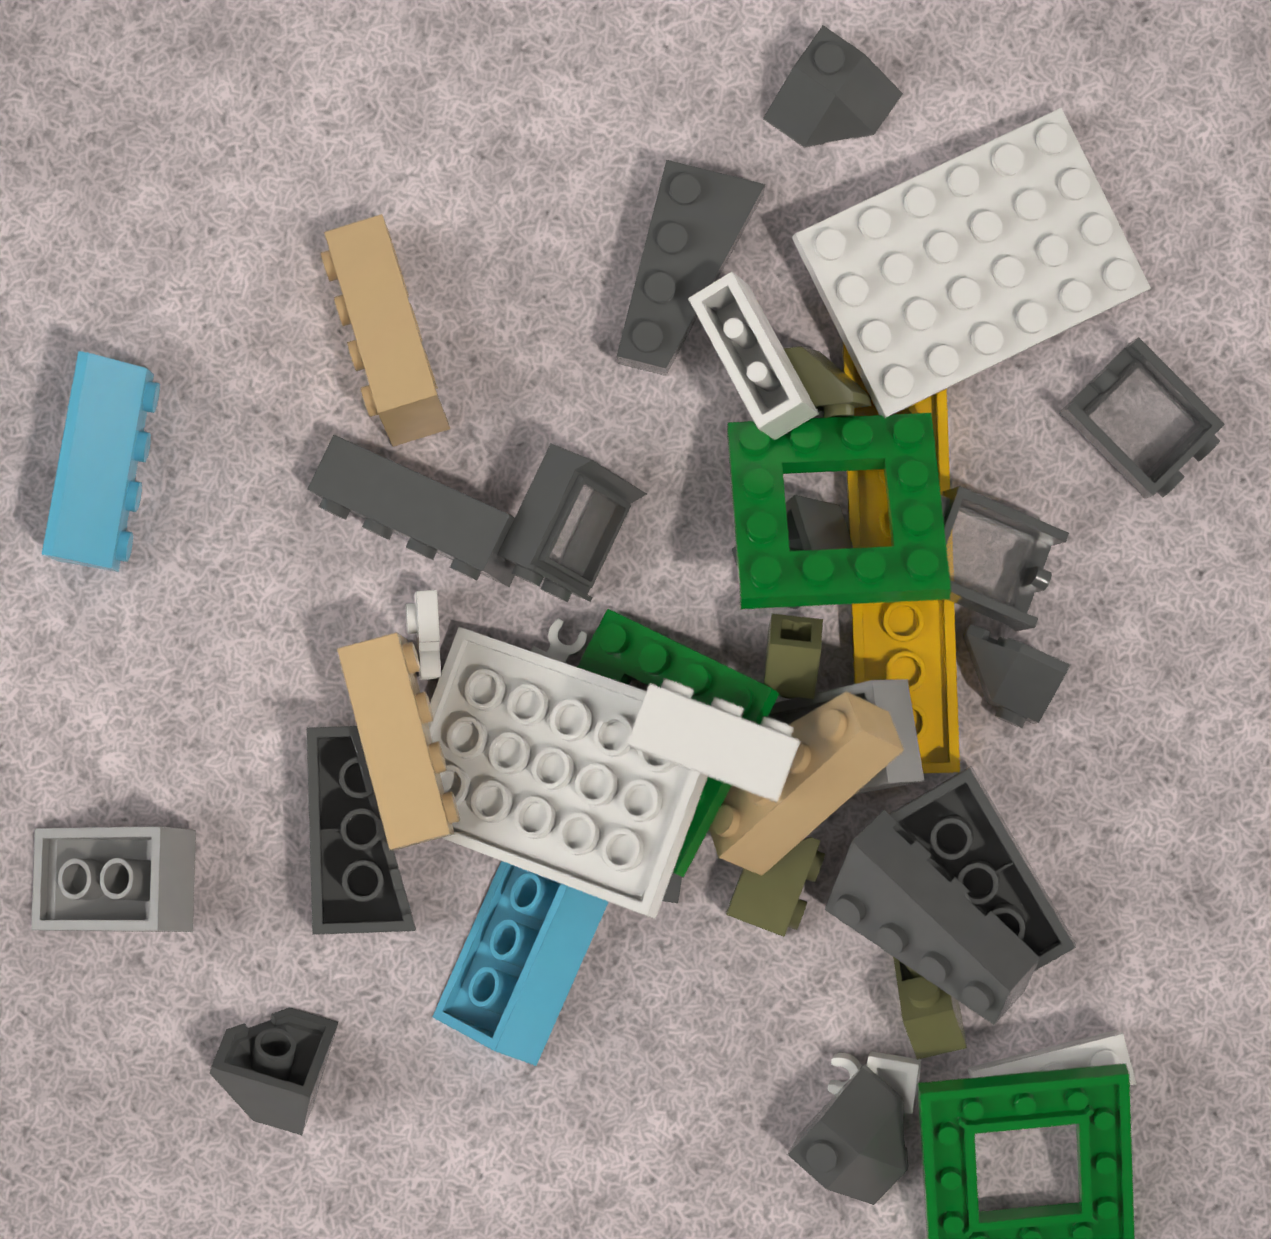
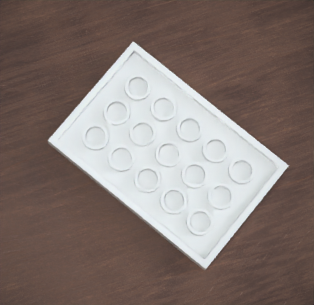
(971, 263)
(550, 774)

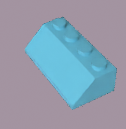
(100, 463)
(519, 962)

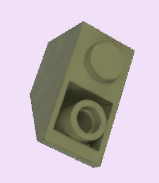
(827, 384)
(793, 655)
(773, 898)
(928, 1014)

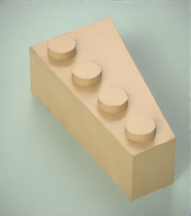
(384, 329)
(398, 741)
(836, 756)

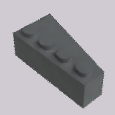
(686, 248)
(414, 507)
(976, 847)
(352, 869)
(928, 922)

